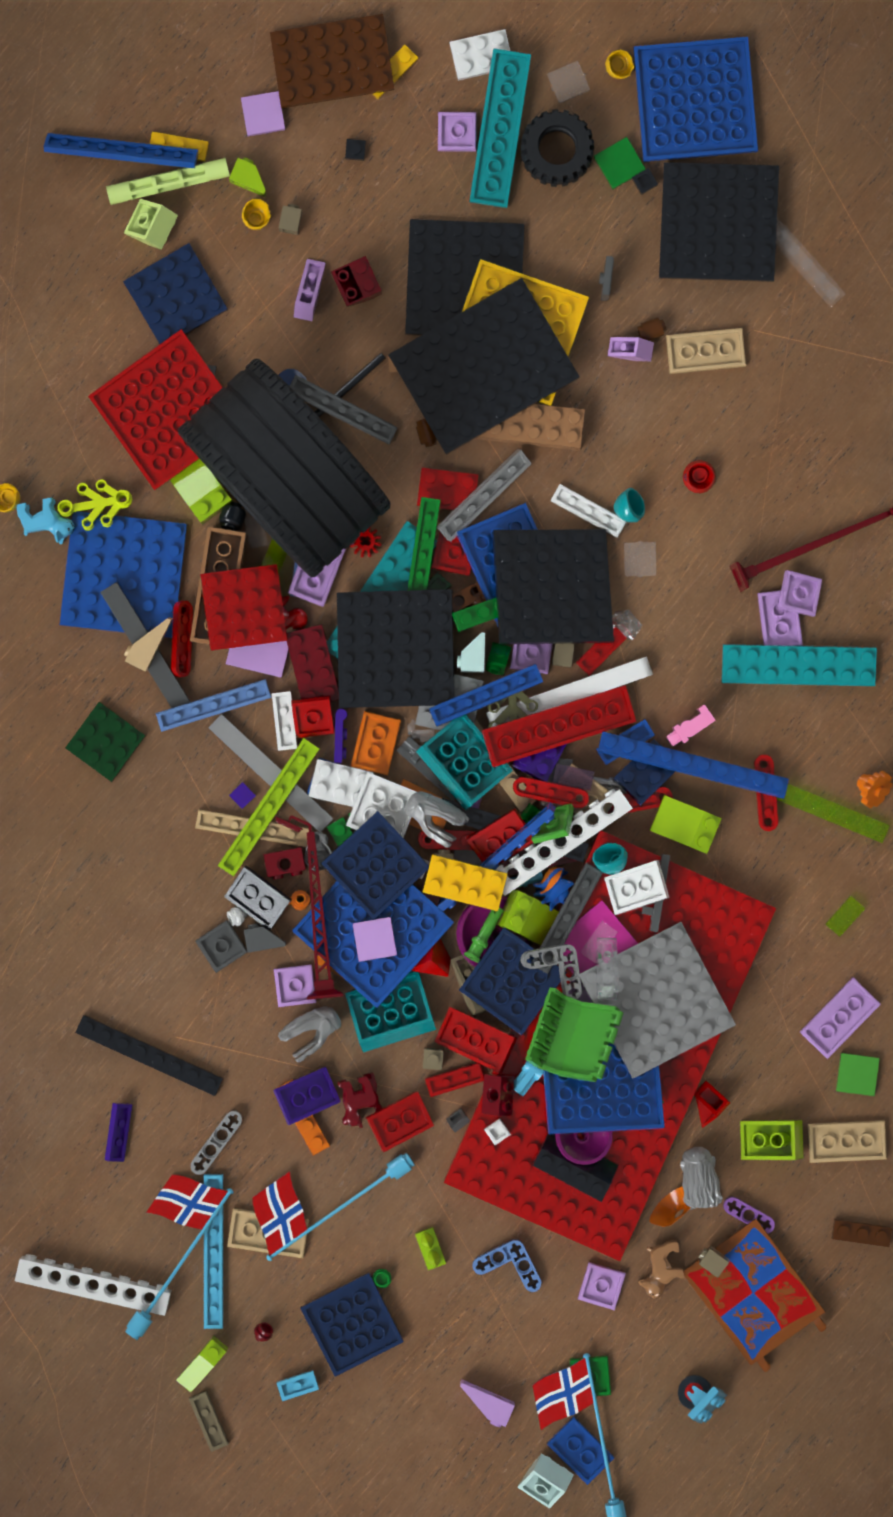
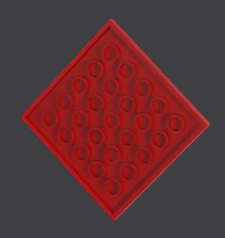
(152, 401)

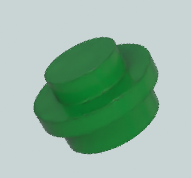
(382, 1278)

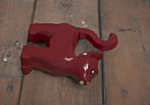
(359, 1099)

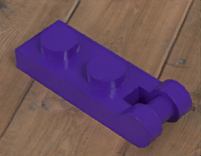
(340, 735)

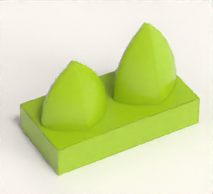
(430, 1248)

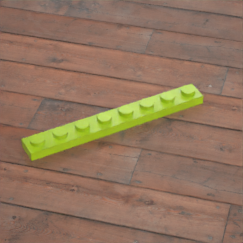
(268, 807)

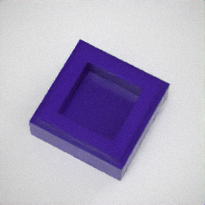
(242, 795)

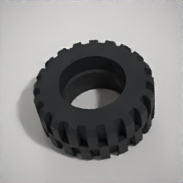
(557, 122)

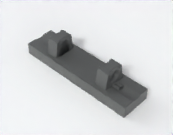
(408, 751)
(655, 911)

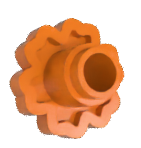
(874, 788)

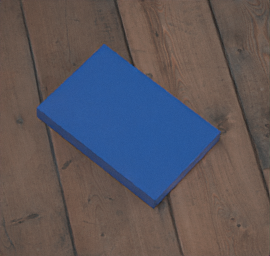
(579, 1450)

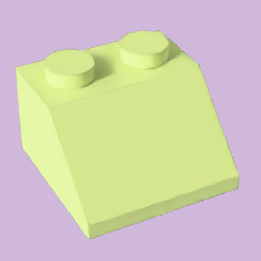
(151, 223)

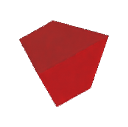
(435, 961)
(709, 1103)

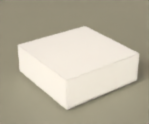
(497, 1131)

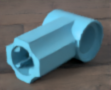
(526, 1078)

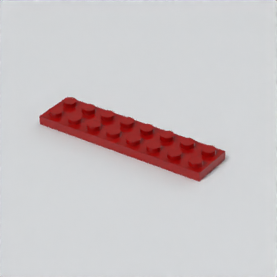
(558, 726)

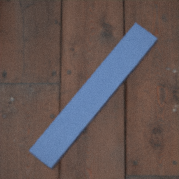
(213, 705)

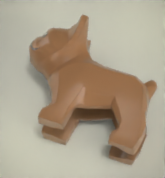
(661, 1271)

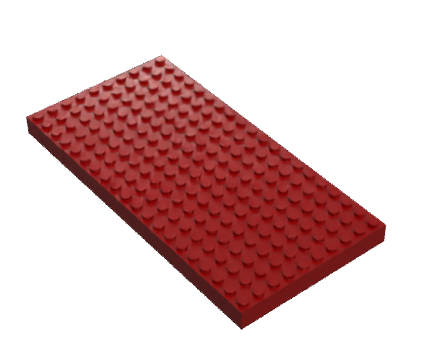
(726, 935)

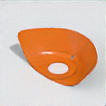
(664, 1212)

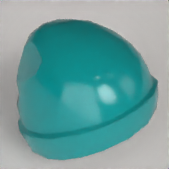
(629, 506)
(610, 858)

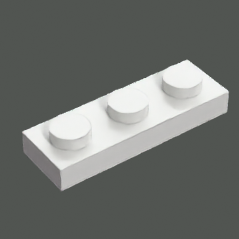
(284, 721)

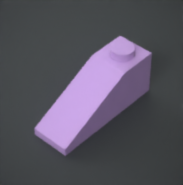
(309, 290)
(491, 1405)

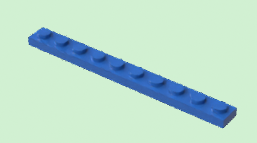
(693, 765)

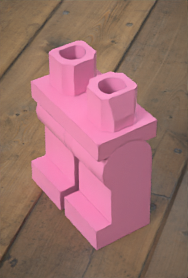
(690, 727)

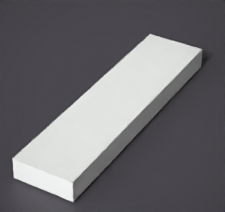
(588, 510)

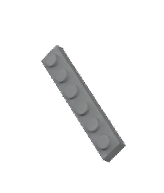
(484, 494)

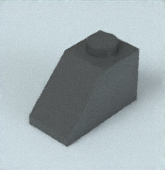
(260, 938)

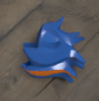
(553, 887)

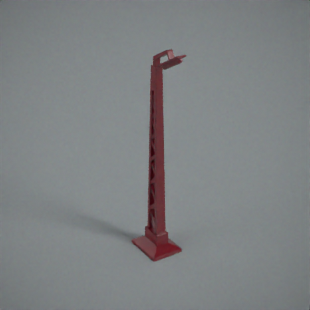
(743, 574)
(323, 988)

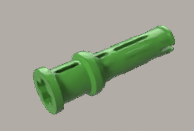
(480, 941)

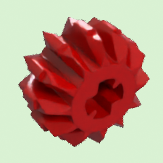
(366, 548)

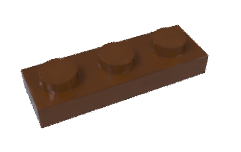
(861, 1233)

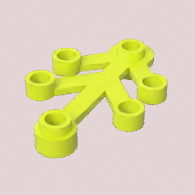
(97, 504)

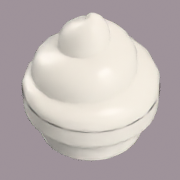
(236, 916)

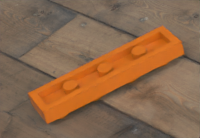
(311, 1133)

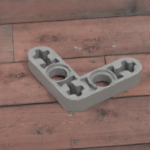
(558, 958)

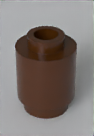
(652, 329)
(425, 433)

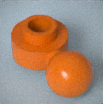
(300, 905)

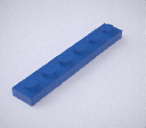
(486, 695)

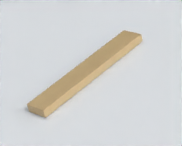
(234, 824)

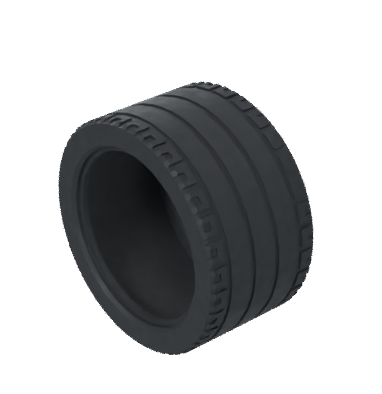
(285, 467)

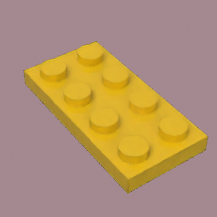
(465, 882)

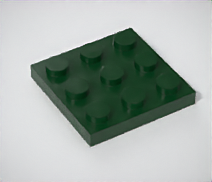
(105, 741)

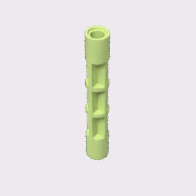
(167, 181)

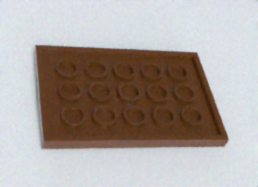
(332, 61)

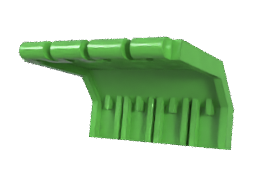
(573, 1037)

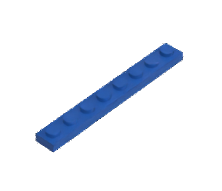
(121, 150)
(506, 849)

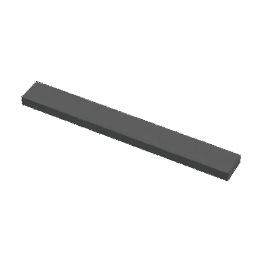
(135, 630)

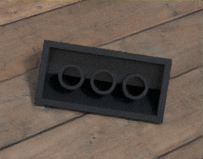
(591, 1178)

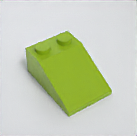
(201, 491)
(685, 824)
(527, 917)
(771, 1140)

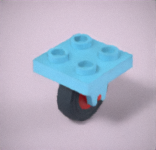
(700, 1397)

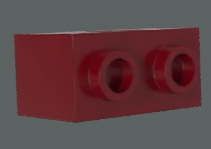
(273, 860)
(497, 1094)

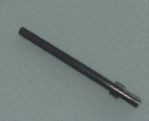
(356, 379)

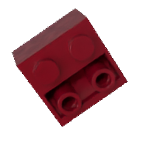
(356, 282)

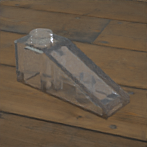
(607, 969)

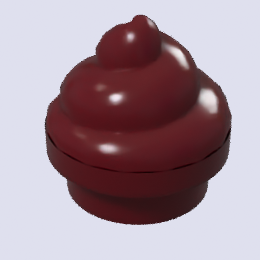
(263, 1332)

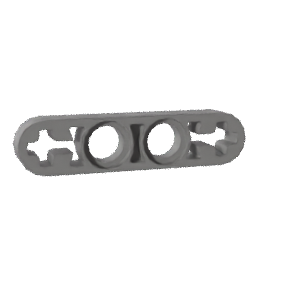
(214, 1140)

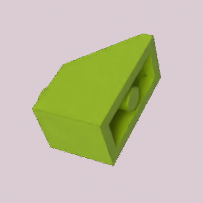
(247, 176)

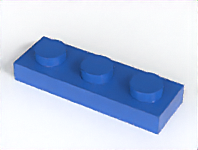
(639, 732)

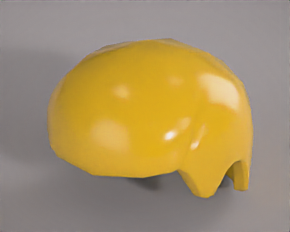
(619, 64)
(256, 214)
(8, 497)

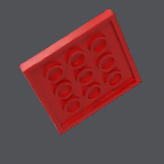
(243, 607)

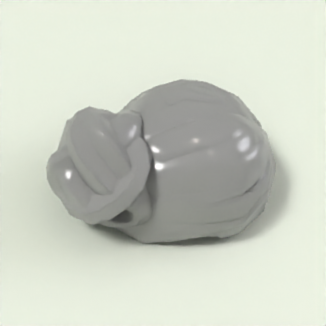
(322, 849)

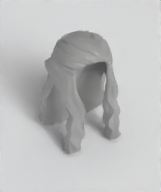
(424, 806)
(322, 1019)
(700, 1179)

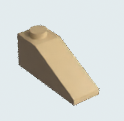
(144, 649)

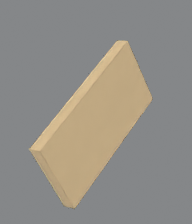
(705, 351)
(847, 1141)
(248, 1235)

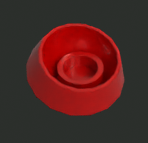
(699, 476)

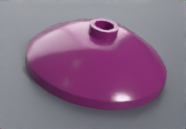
(587, 1150)

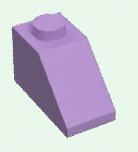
(630, 348)

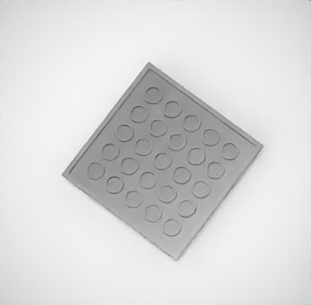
(664, 1000)

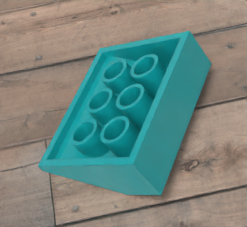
(462, 761)
(399, 1017)

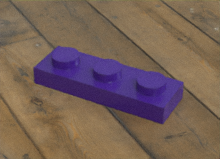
(118, 1132)

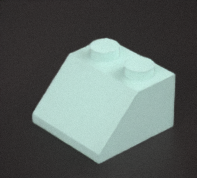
(473, 656)
(546, 1481)

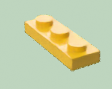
(400, 64)
(182, 142)

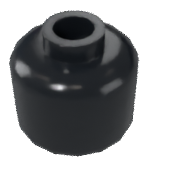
(232, 516)

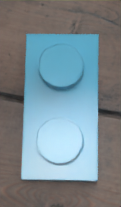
(297, 1385)

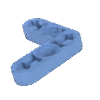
(509, 1256)

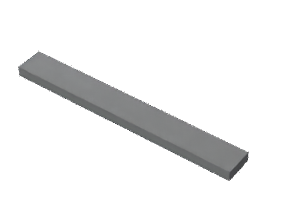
(268, 771)

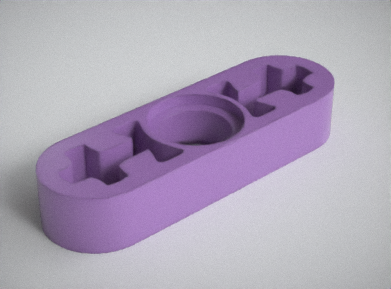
(738, 1203)

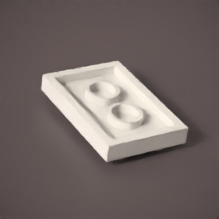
(474, 54)
(336, 782)
(636, 887)

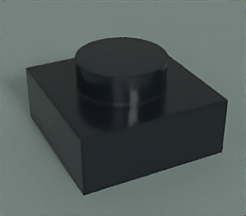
(355, 149)
(644, 181)

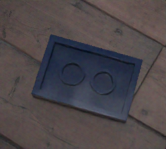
(642, 779)

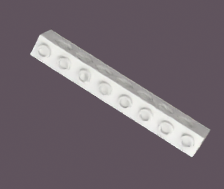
(621, 807)
(26, 1275)

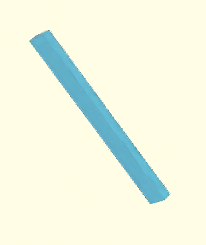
(213, 1263)

